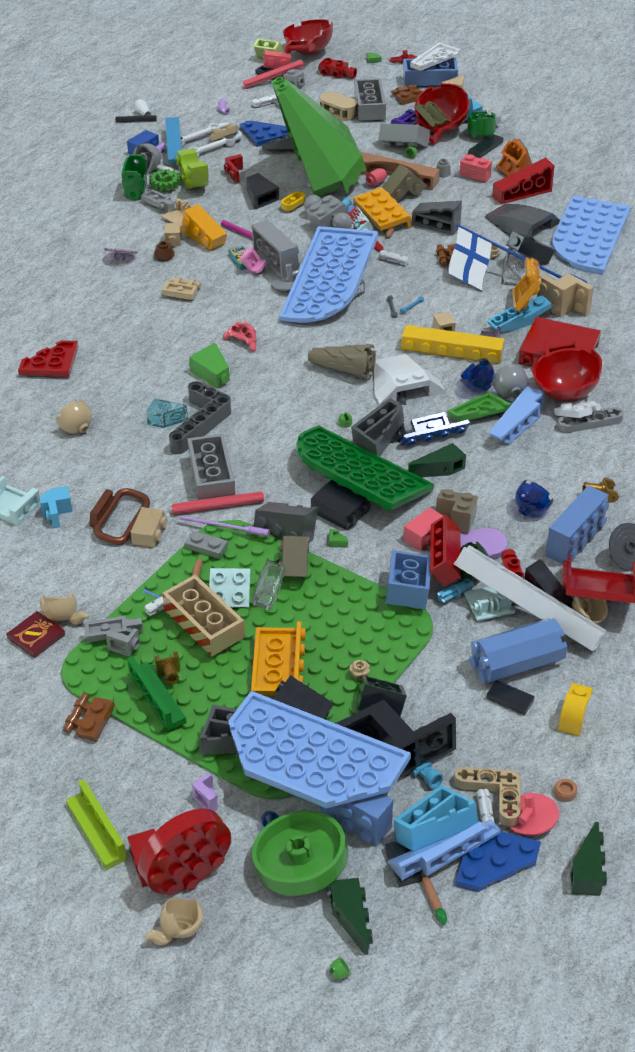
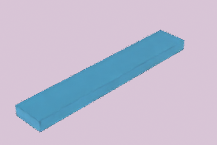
(173, 138)

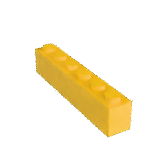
(452, 344)

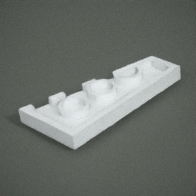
(435, 55)

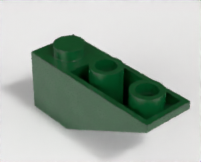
(439, 463)
(587, 865)
(348, 909)

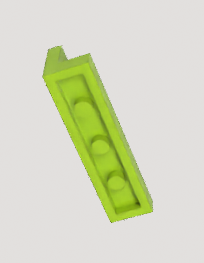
(97, 827)

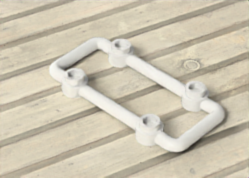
(229, 139)

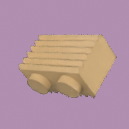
(148, 527)

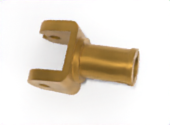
(606, 486)
(168, 667)

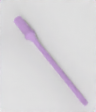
(249, 529)

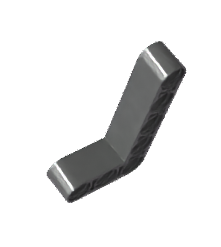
(214, 409)

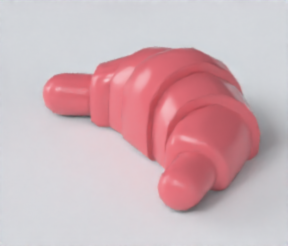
(243, 332)

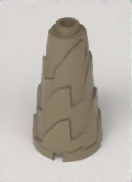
(347, 359)

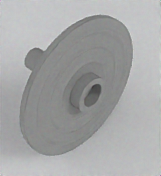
(287, 283)

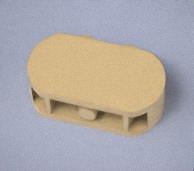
(339, 105)

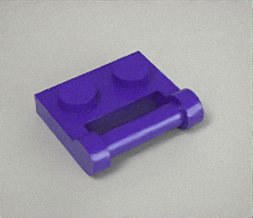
(408, 117)

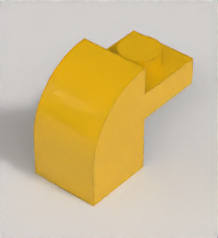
(575, 709)

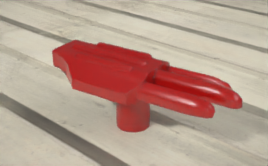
(405, 55)

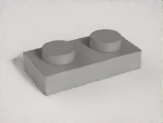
(206, 544)

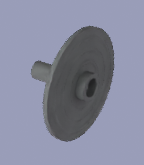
(623, 545)

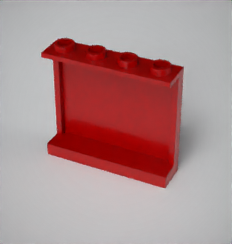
(554, 332)
(598, 583)

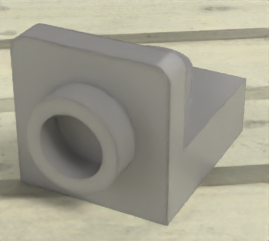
(122, 643)

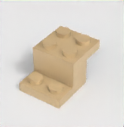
(567, 294)

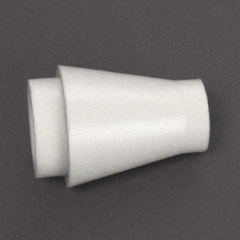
(142, 107)

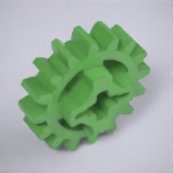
(164, 180)

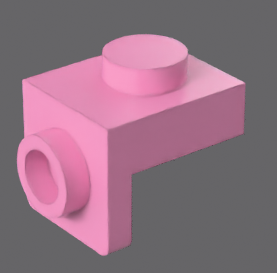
(252, 261)

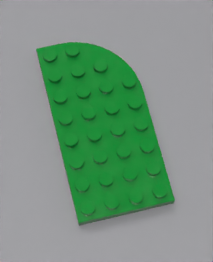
(359, 469)

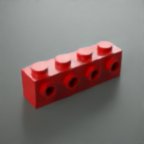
(445, 550)

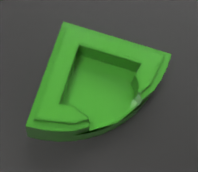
(373, 57)
(337, 539)

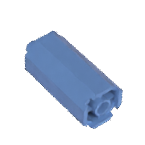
(518, 650)

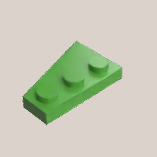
(478, 407)

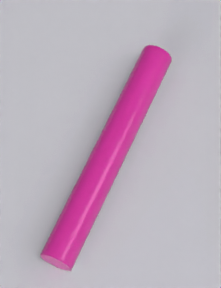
(236, 228)

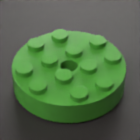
(300, 853)

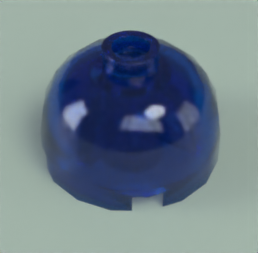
(478, 376)
(532, 499)

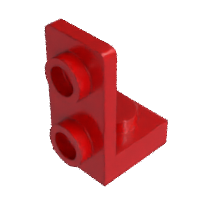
(233, 165)

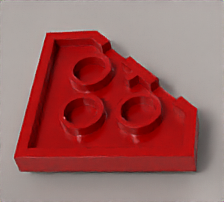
(52, 361)

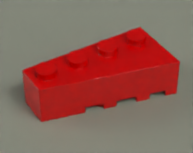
(525, 183)

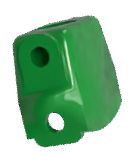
(134, 176)

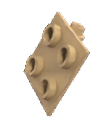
(177, 215)

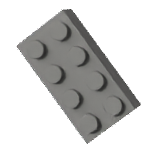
(370, 99)
(274, 247)
(211, 466)

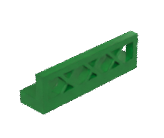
(156, 694)

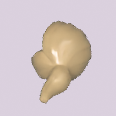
(591, 608)
(62, 609)
(178, 920)

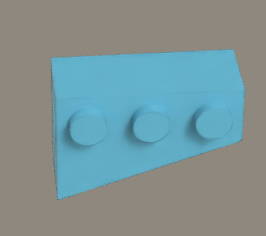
(435, 818)

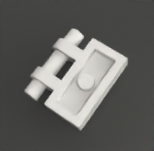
(577, 408)

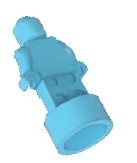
(432, 777)

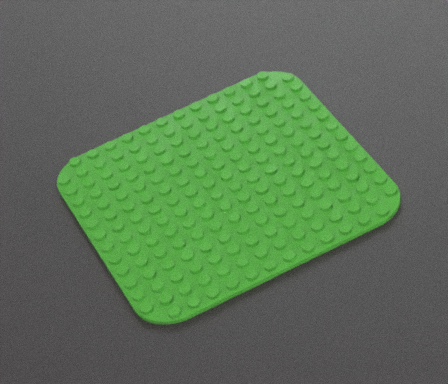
(342, 622)

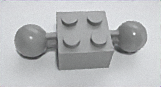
(327, 212)

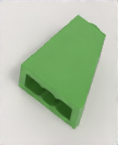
(210, 366)

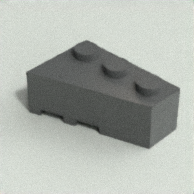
(286, 520)

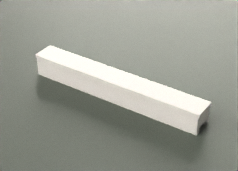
(530, 597)

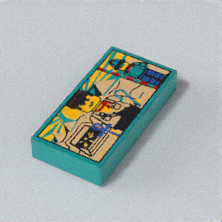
(235, 254)

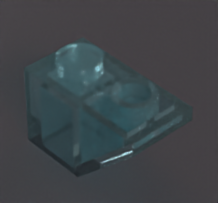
(166, 413)

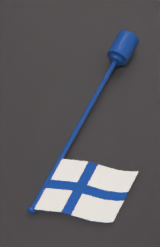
(473, 256)

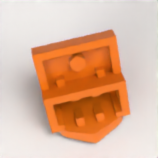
(514, 157)

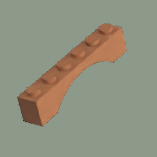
(427, 174)

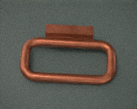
(105, 507)

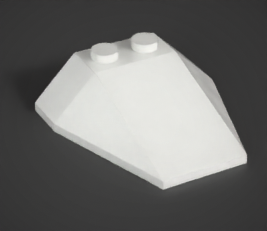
(402, 374)

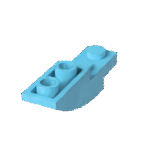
(513, 319)

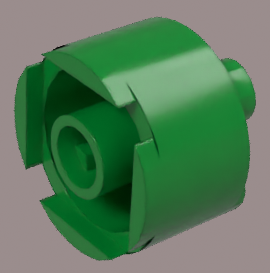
(481, 124)

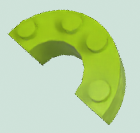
(193, 172)

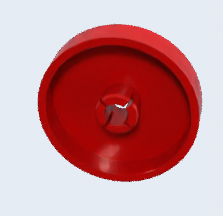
(184, 851)

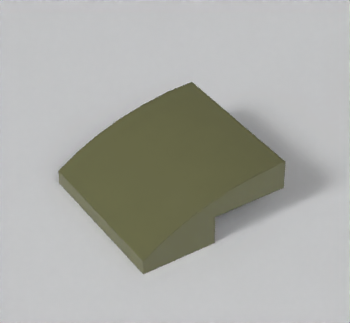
(433, 114)

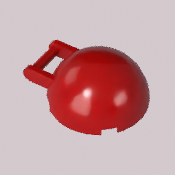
(308, 37)
(452, 102)
(567, 371)

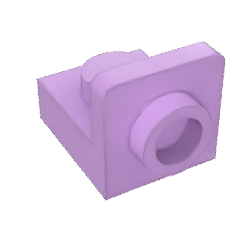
(204, 792)

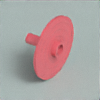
(536, 816)

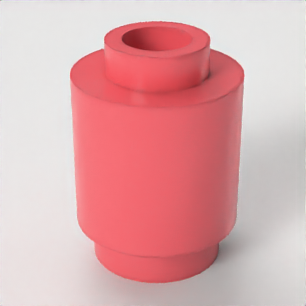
(376, 177)

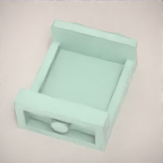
(16, 504)

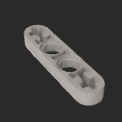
(609, 417)

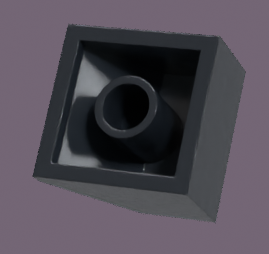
(375, 690)

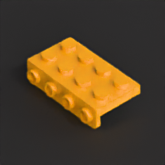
(382, 209)
(527, 285)
(277, 657)

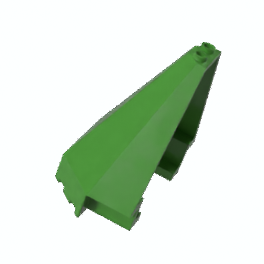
(319, 140)

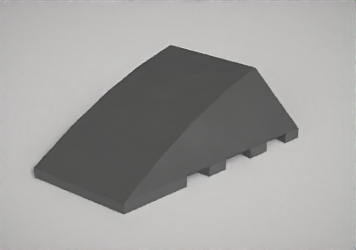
(521, 218)

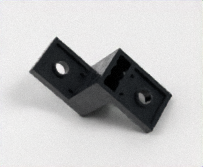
(387, 726)

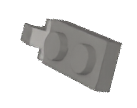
(159, 200)
(97, 629)

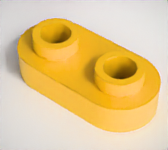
(292, 201)

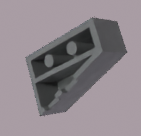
(438, 216)
(378, 427)
(216, 734)

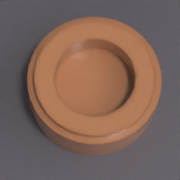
(565, 790)

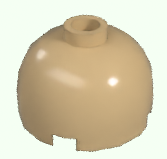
(75, 417)

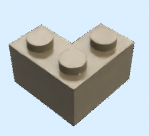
(401, 182)
(458, 507)
(295, 555)

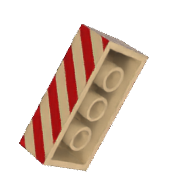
(203, 615)

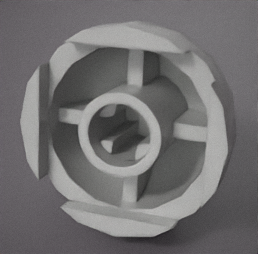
(152, 155)
(510, 381)

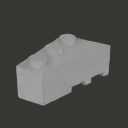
(404, 135)

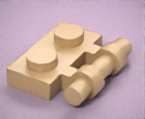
(181, 288)

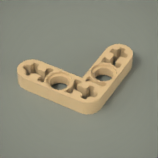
(503, 787)

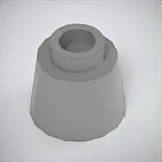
(444, 166)

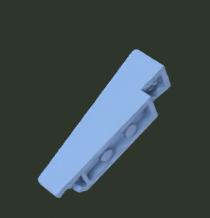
(519, 415)
(443, 851)

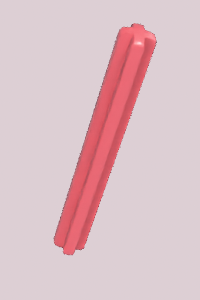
(272, 74)
(218, 502)

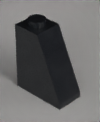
(261, 191)
(530, 247)
(543, 578)

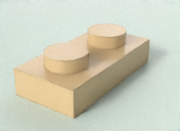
(217, 133)

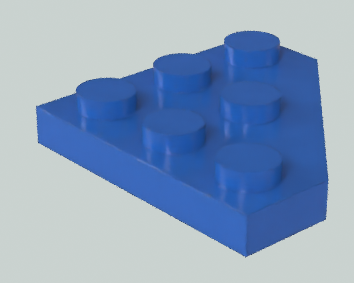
(262, 132)
(496, 861)

